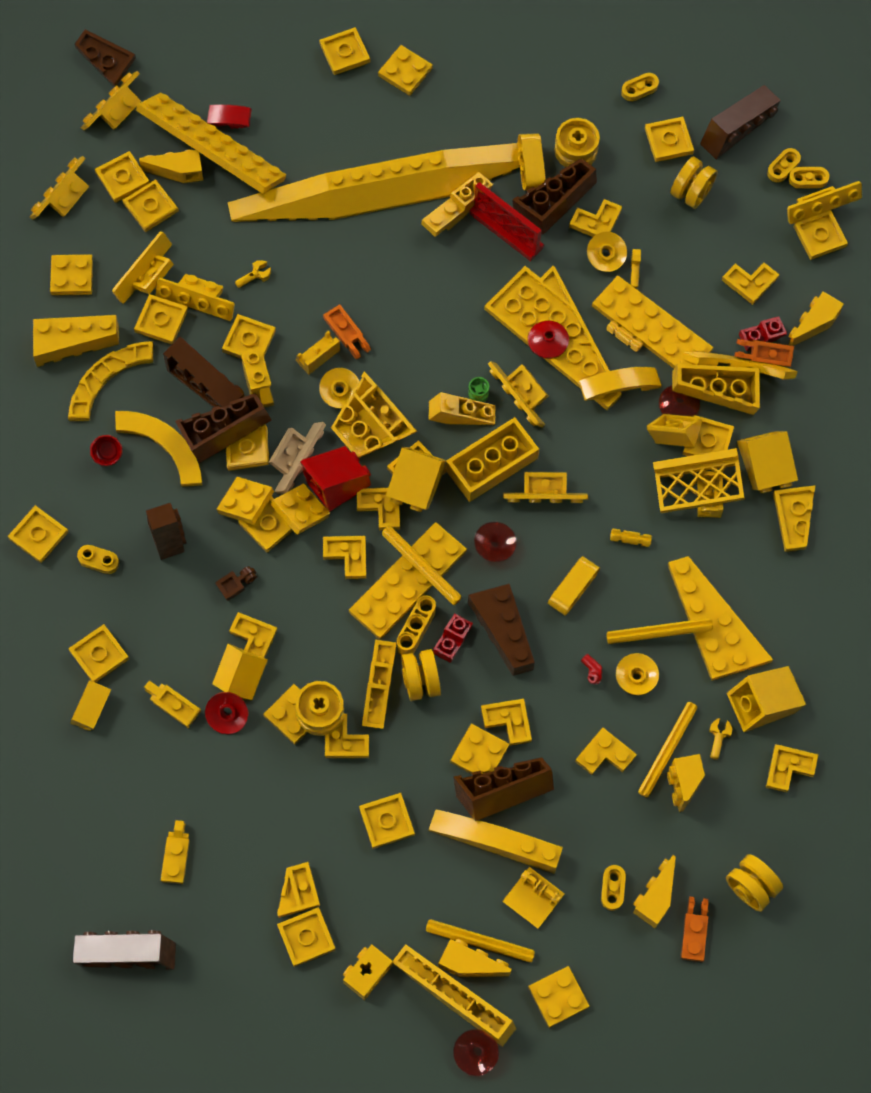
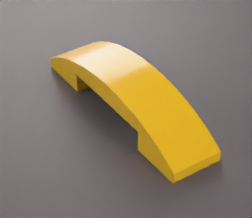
(619, 380)

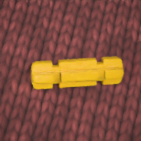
(624, 336)
(630, 537)

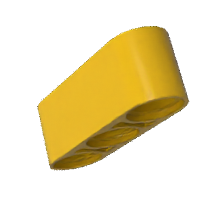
(531, 160)
(573, 585)
(416, 616)

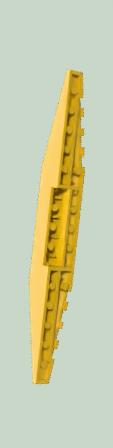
(377, 185)

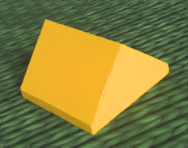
(675, 430)
(239, 672)

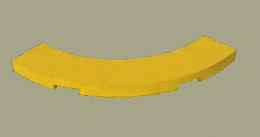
(713, 359)
(102, 372)
(167, 438)

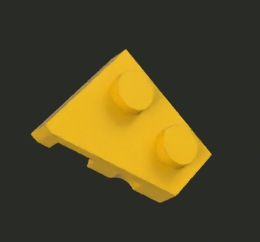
(298, 891)

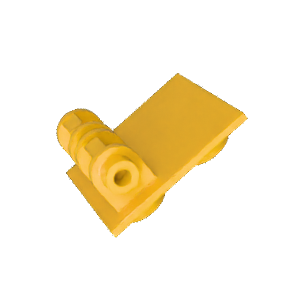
(533, 897)

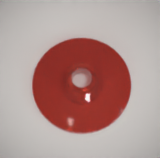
(669, 404)
(497, 533)
(466, 1057)

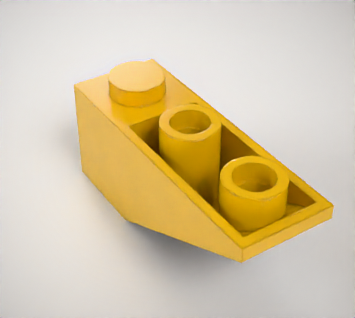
(179, 166)
(819, 318)
(460, 410)
(658, 897)
(466, 962)

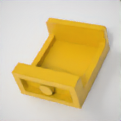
(257, 375)

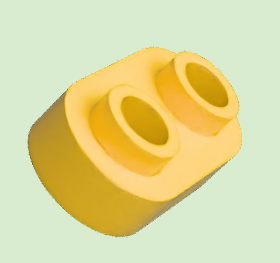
(638, 87)
(782, 166)
(808, 176)
(97, 559)
(613, 888)

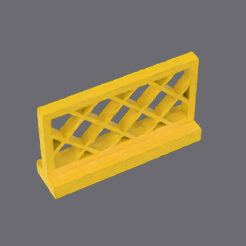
(700, 464)

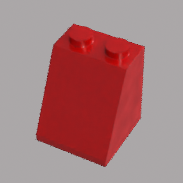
(335, 476)

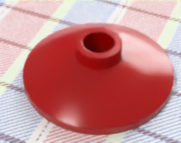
(548, 347)
(226, 722)

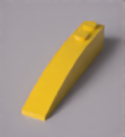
(497, 840)
(455, 995)

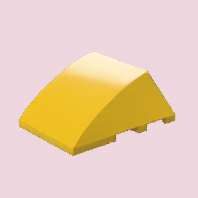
(370, 419)

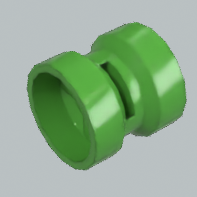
(476, 386)

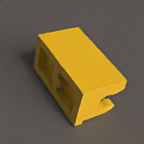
(318, 353)
(712, 510)
(90, 706)

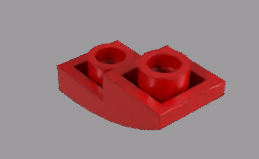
(229, 115)
(766, 331)
(452, 638)

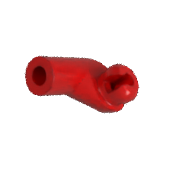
(595, 669)

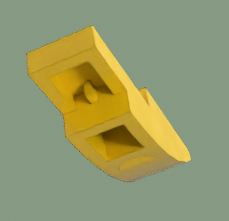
(455, 207)

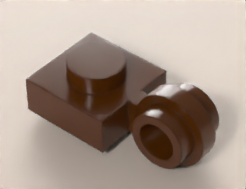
(231, 585)

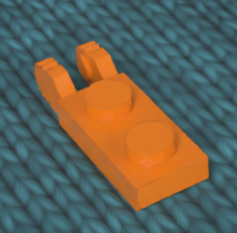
(346, 330)
(767, 352)
(695, 932)

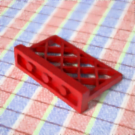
(506, 222)

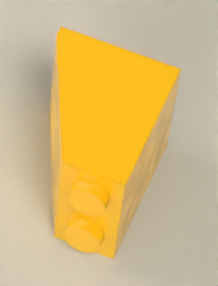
(768, 460)
(415, 478)
(765, 698)

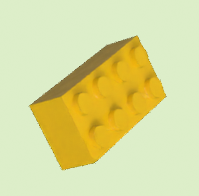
(492, 459)

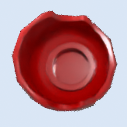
(106, 450)

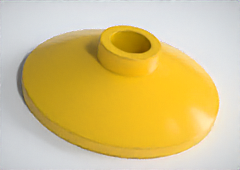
(613, 244)
(337, 378)
(637, 664)

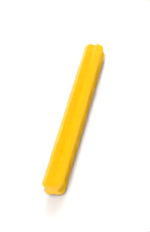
(422, 565)
(659, 631)
(667, 749)
(480, 940)

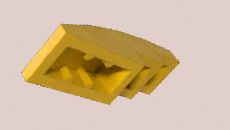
(379, 684)

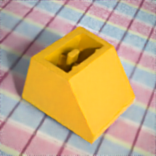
(686, 777)

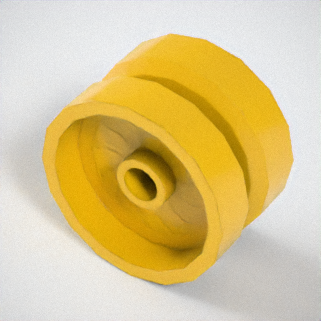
(576, 140)
(693, 182)
(418, 675)
(318, 695)
(754, 882)

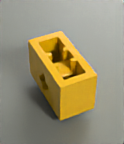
(379, 966)

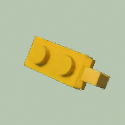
(173, 703)
(175, 855)

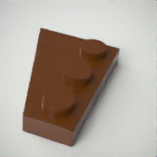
(105, 56)

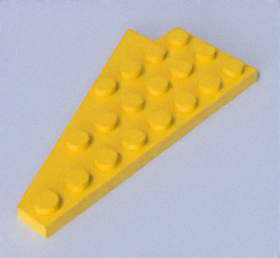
(535, 299)

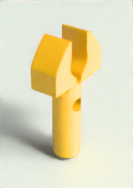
(635, 262)
(257, 265)
(717, 744)

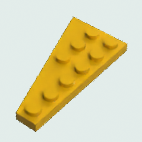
(730, 644)

